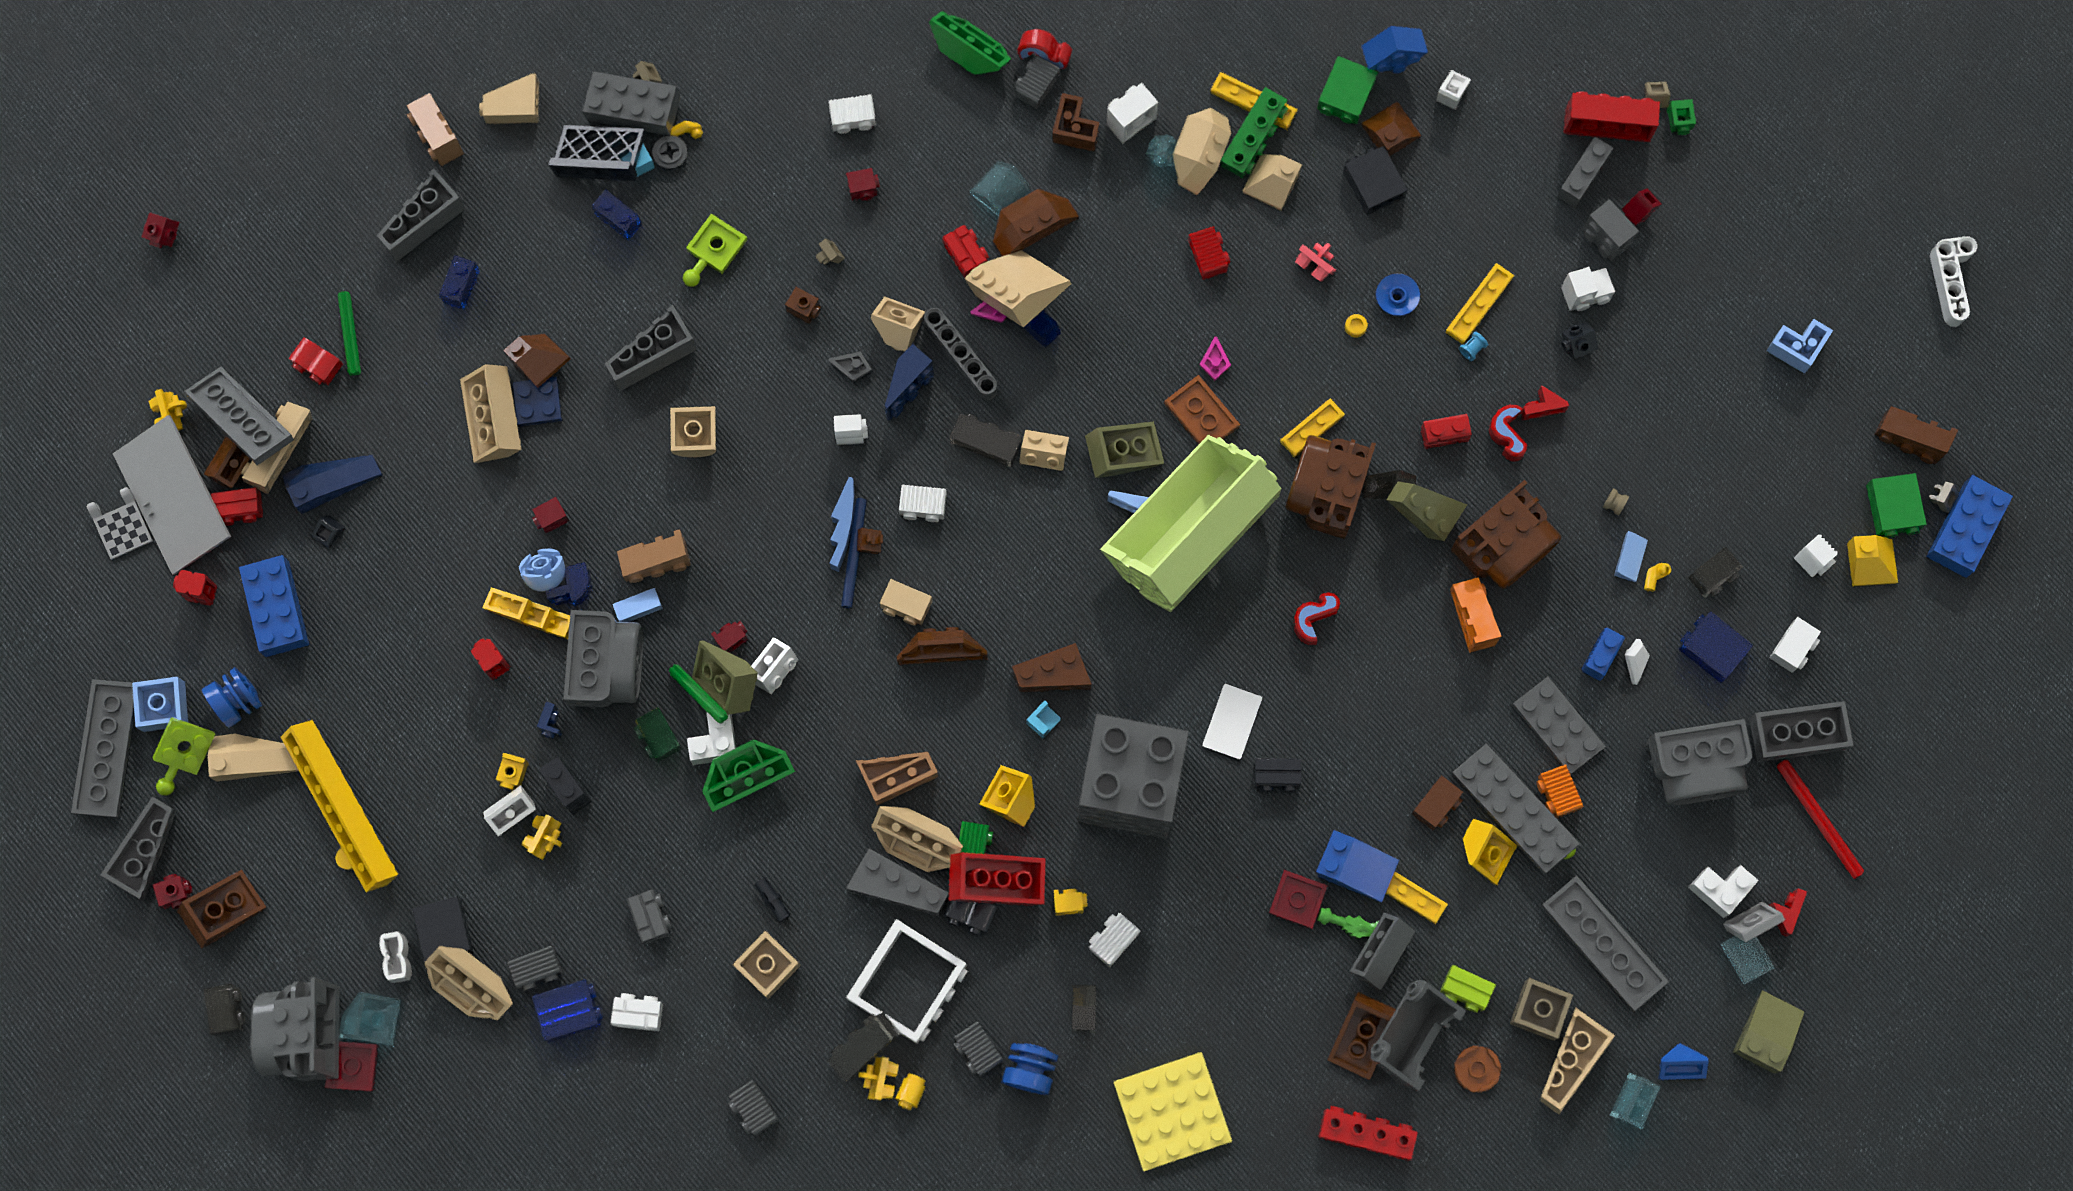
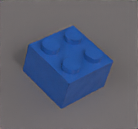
(1394, 49)

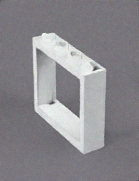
(945, 994)

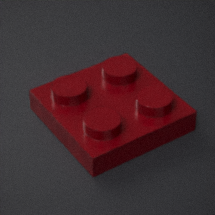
(1298, 899)
(356, 1067)

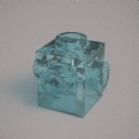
(1161, 150)

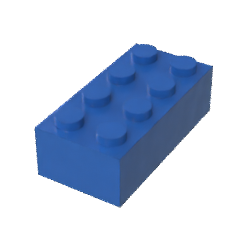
(1969, 526)
(274, 606)

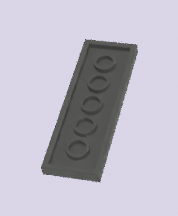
(239, 415)
(104, 749)
(1515, 809)
(1605, 943)

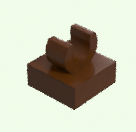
(869, 540)

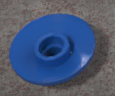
(1397, 285)

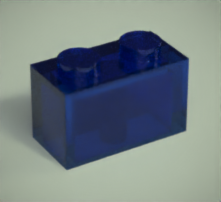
(616, 215)
(459, 282)

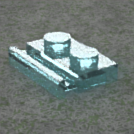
(1747, 958)

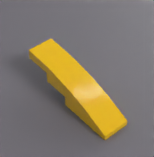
(527, 613)

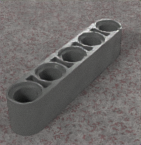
(959, 344)

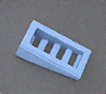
(1126, 501)

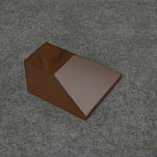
(1391, 129)
(536, 357)

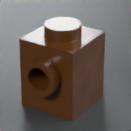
(803, 305)

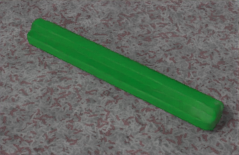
(349, 333)
(698, 693)

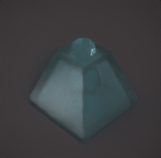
(370, 1019)

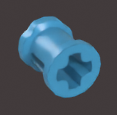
(1473, 346)

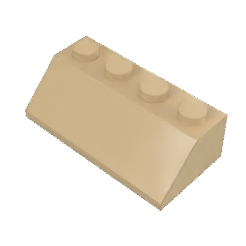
(490, 413)
(295, 421)

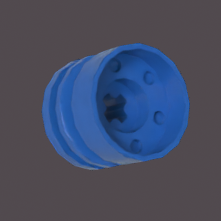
(233, 696)
(1030, 1068)

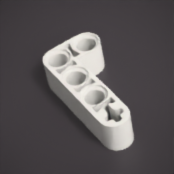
(1955, 281)

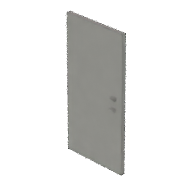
(171, 495)

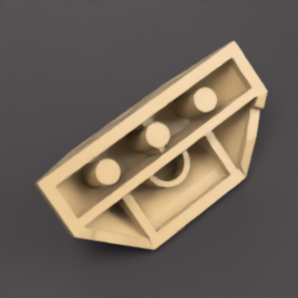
(1200, 148)
(915, 838)
(467, 983)

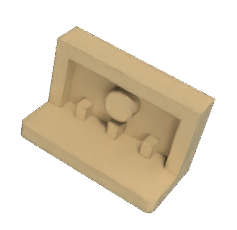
(1044, 450)

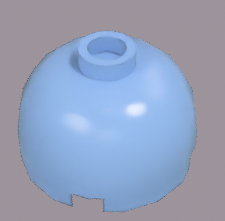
(543, 570)

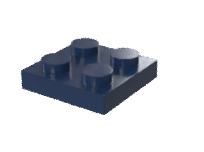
(537, 404)

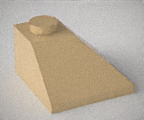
(1272, 179)
(897, 323)

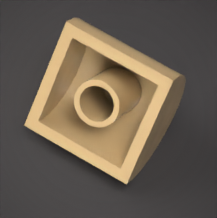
(693, 431)

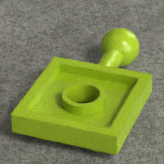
(715, 257)
(187, 760)

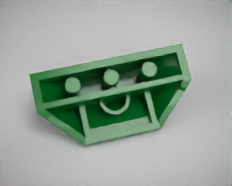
(968, 44)
(744, 772)

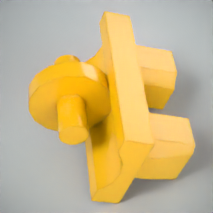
(168, 404)
(545, 837)
(875, 1078)

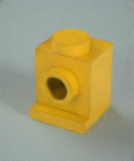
(515, 780)
(1069, 902)

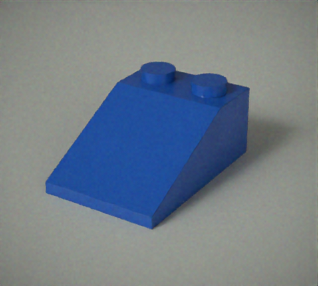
(1357, 866)

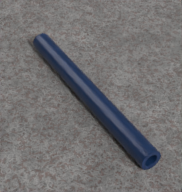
(853, 554)

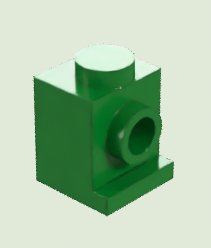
(1684, 110)

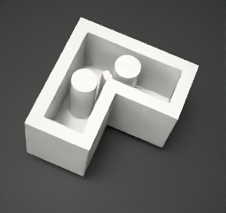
(1587, 288)
(707, 747)
(1721, 894)

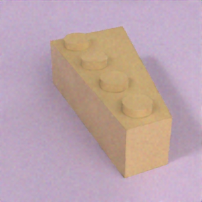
(1578, 1054)

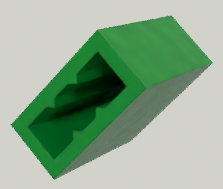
(1347, 90)
(1896, 505)

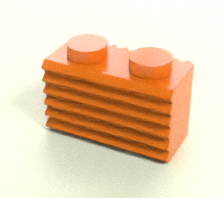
(1559, 791)

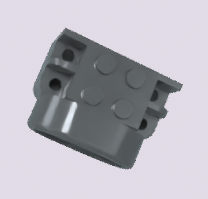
(602, 660)
(1701, 761)
(297, 1031)

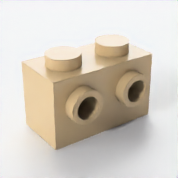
(905, 602)

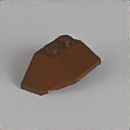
(1031, 220)
(941, 646)

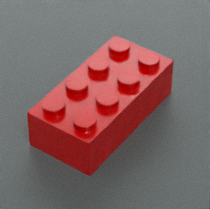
(1611, 117)
(997, 879)

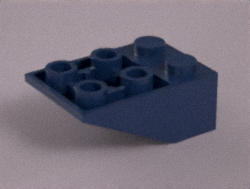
(910, 374)

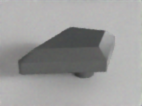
(851, 365)

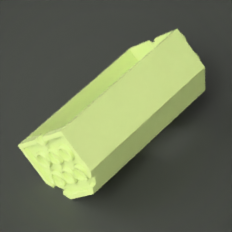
(1192, 521)

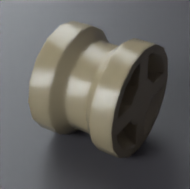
(1615, 501)

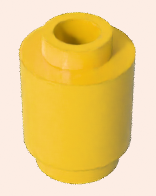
(910, 1092)

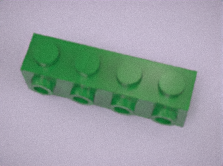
(1254, 132)

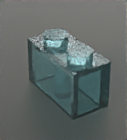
(1635, 1100)

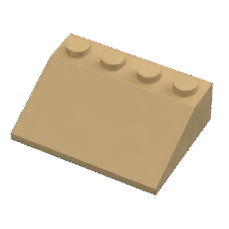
(1016, 285)

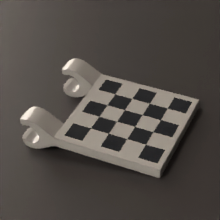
(121, 528)

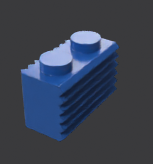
(1602, 654)

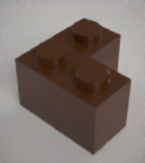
(1070, 128)

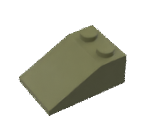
(1123, 449)
(724, 678)
(1769, 1033)

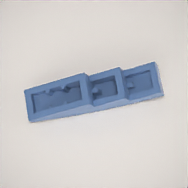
(843, 517)

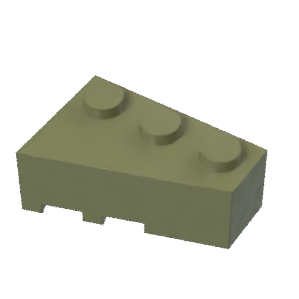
(1426, 509)

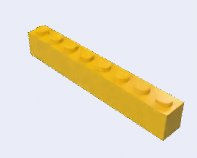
(339, 805)

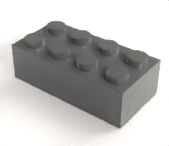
(631, 103)
(1801, 731)

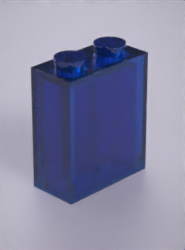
(1714, 646)
(567, 1010)

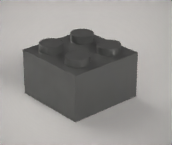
(1610, 230)

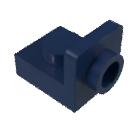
(548, 717)

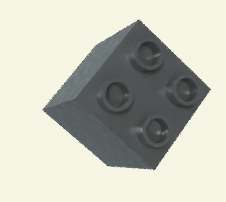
(1132, 776)

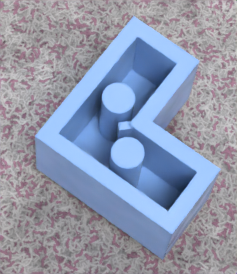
(1797, 349)

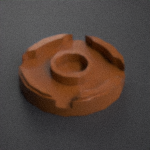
(1477, 1069)

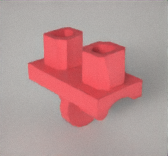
(1323, 268)

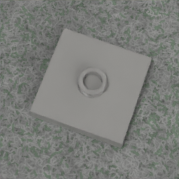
(1753, 921)

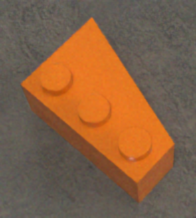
(1475, 614)

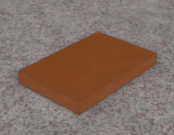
(1201, 411)

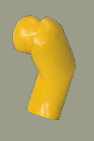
(688, 127)
(1654, 574)

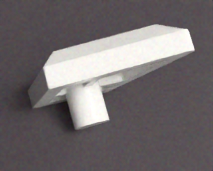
(1636, 660)

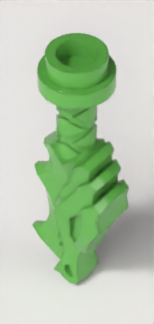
(1355, 926)

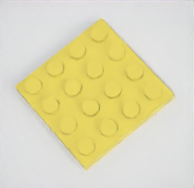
(1172, 1111)

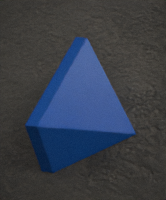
(1683, 1064)

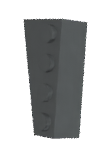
(892, 883)

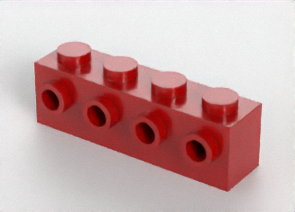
(1367, 1134)

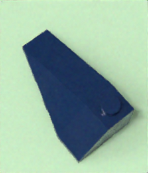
(321, 482)

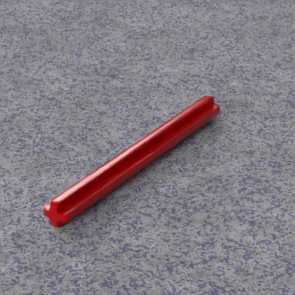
(1820, 819)

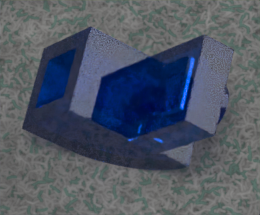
(1043, 328)
(577, 587)

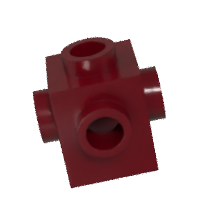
(160, 230)
(172, 891)

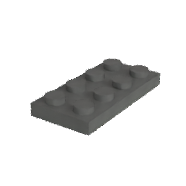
(1558, 725)

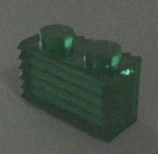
(657, 734)

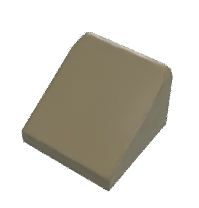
(1658, 92)

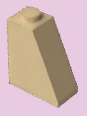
(513, 102)

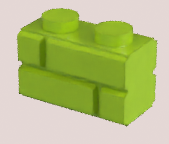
(1467, 989)

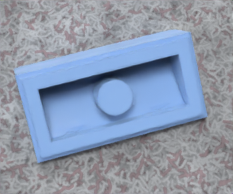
(1631, 556)
(637, 606)

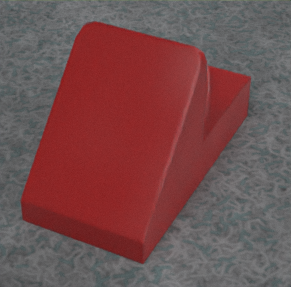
(1549, 405)
(1794, 903)

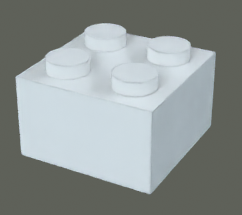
(1131, 112)

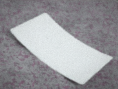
(1232, 721)

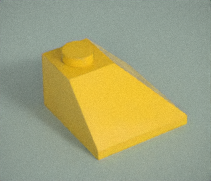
(1872, 560)
(1010, 796)
(1488, 849)

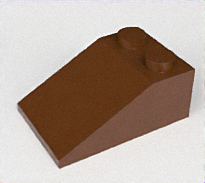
(220, 908)
(1358, 1035)

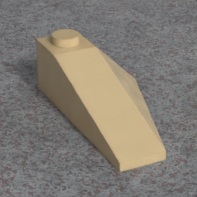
(245, 757)

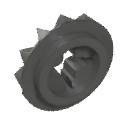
(675, 144)

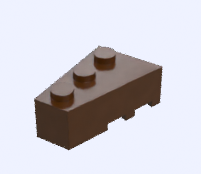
(1053, 671)

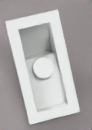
(1452, 89)

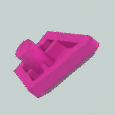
(988, 312)
(1215, 360)

